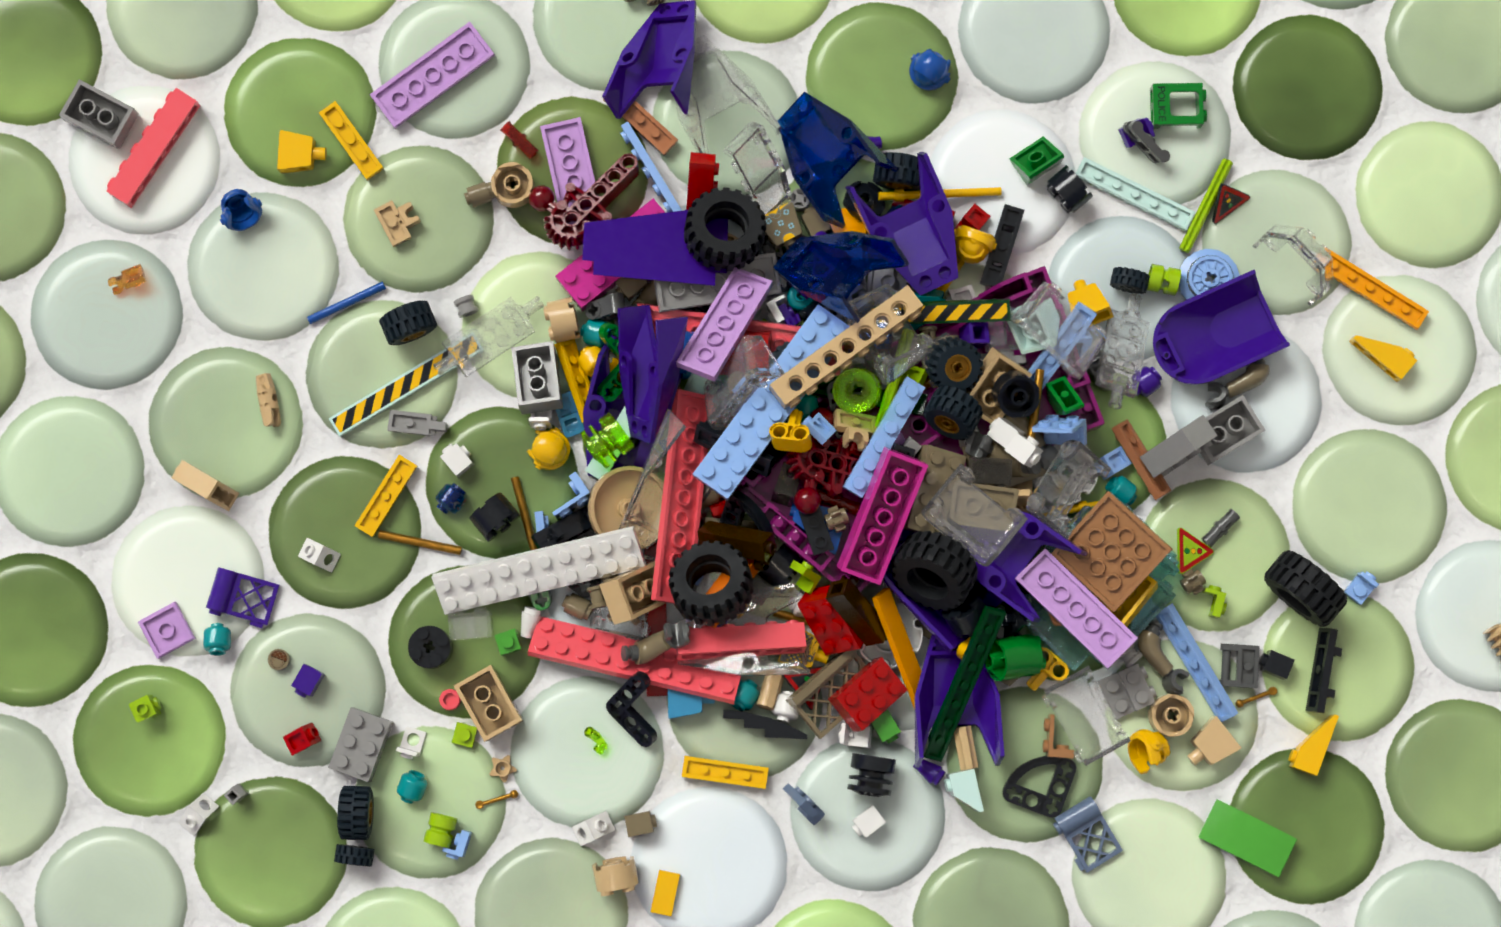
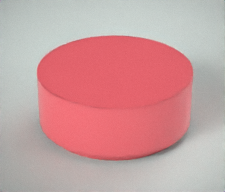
(449, 699)

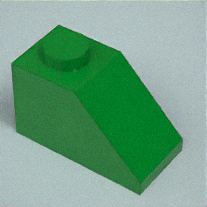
(1063, 396)

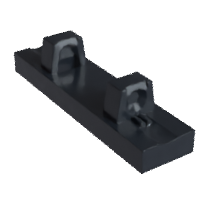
(1005, 239)
(563, 529)
(1321, 670)

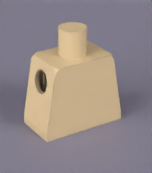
(1212, 743)

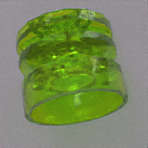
(846, 385)
(607, 440)

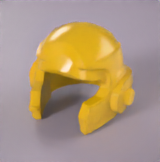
(973, 244)
(549, 449)
(1147, 747)

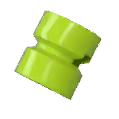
(1158, 274)
(440, 830)

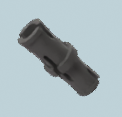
(1220, 528)

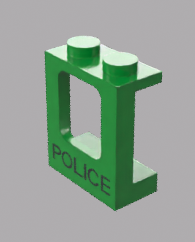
(1161, 105)

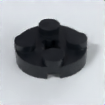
(865, 191)

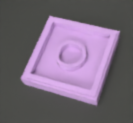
(166, 630)

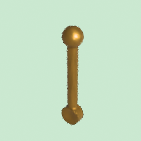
(1271, 691)
(480, 804)

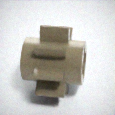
(836, 519)
(1193, 581)

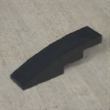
(772, 728)

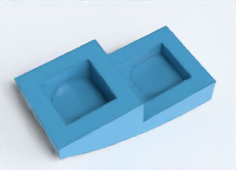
(569, 416)

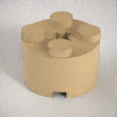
(502, 180)
(562, 320)
(1182, 719)
(615, 875)

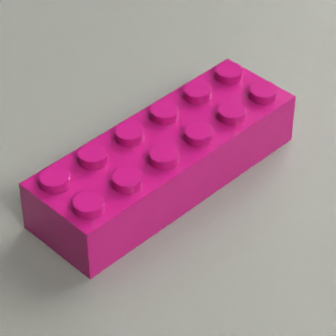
(578, 276)
(882, 515)

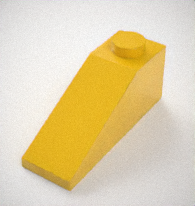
(1390, 358)
(1311, 751)

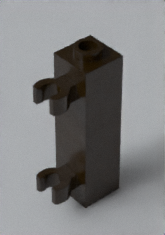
(751, 542)
(856, 610)

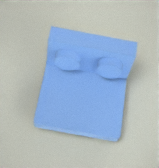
(1060, 430)
(580, 500)

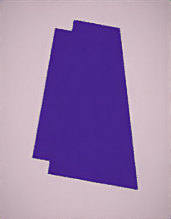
(648, 248)

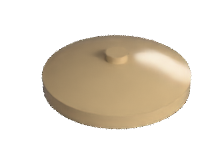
(611, 497)

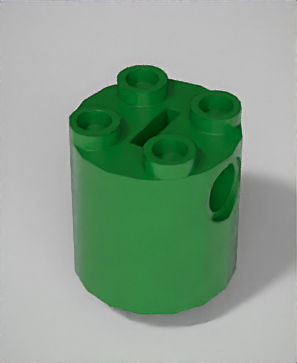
(1015, 657)

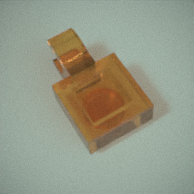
(129, 278)

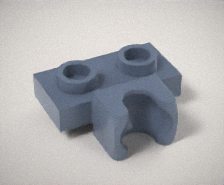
(806, 804)

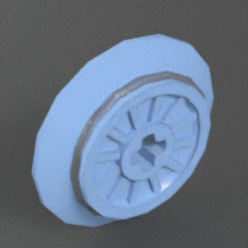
(1205, 262)

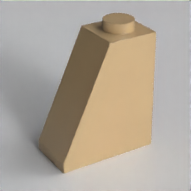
(205, 485)

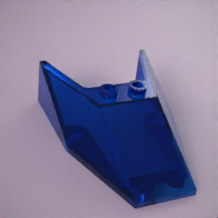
(822, 151)
(834, 265)

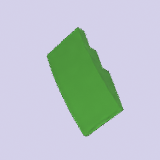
(1247, 838)

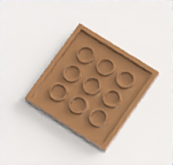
(1118, 548)

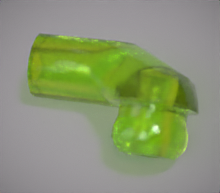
(595, 736)

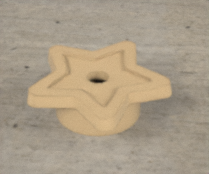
(503, 774)

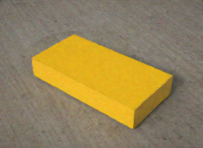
(665, 893)

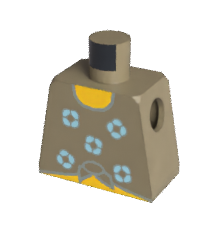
(783, 226)

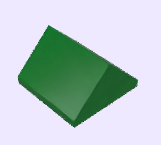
(1036, 160)

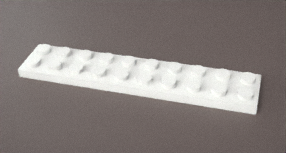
(539, 570)

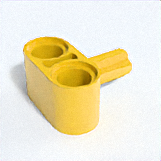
(791, 434)
(1052, 660)

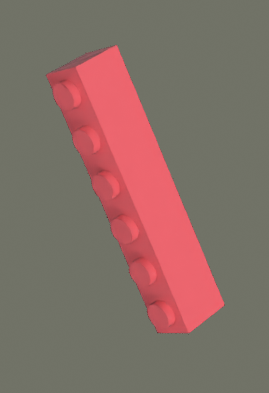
(153, 147)
(752, 638)

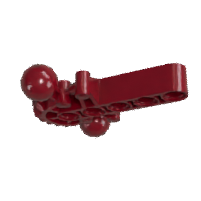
(557, 225)
(808, 499)

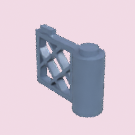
(1078, 819)

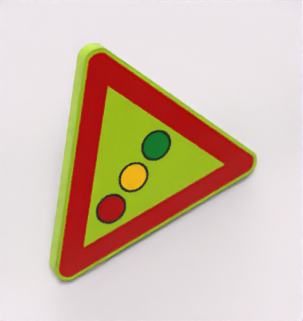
(1190, 550)

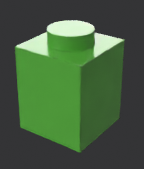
(508, 642)
(886, 727)

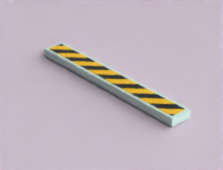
(387, 395)

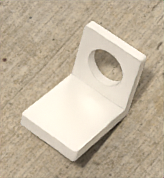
(316, 553)
(406, 749)
(195, 816)
(594, 828)

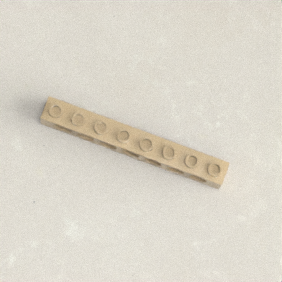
(904, 299)

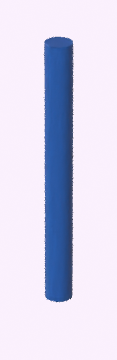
(346, 302)

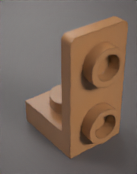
(1061, 751)

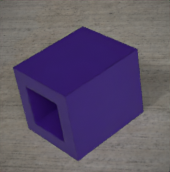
(975, 333)
(307, 681)

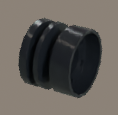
(871, 774)

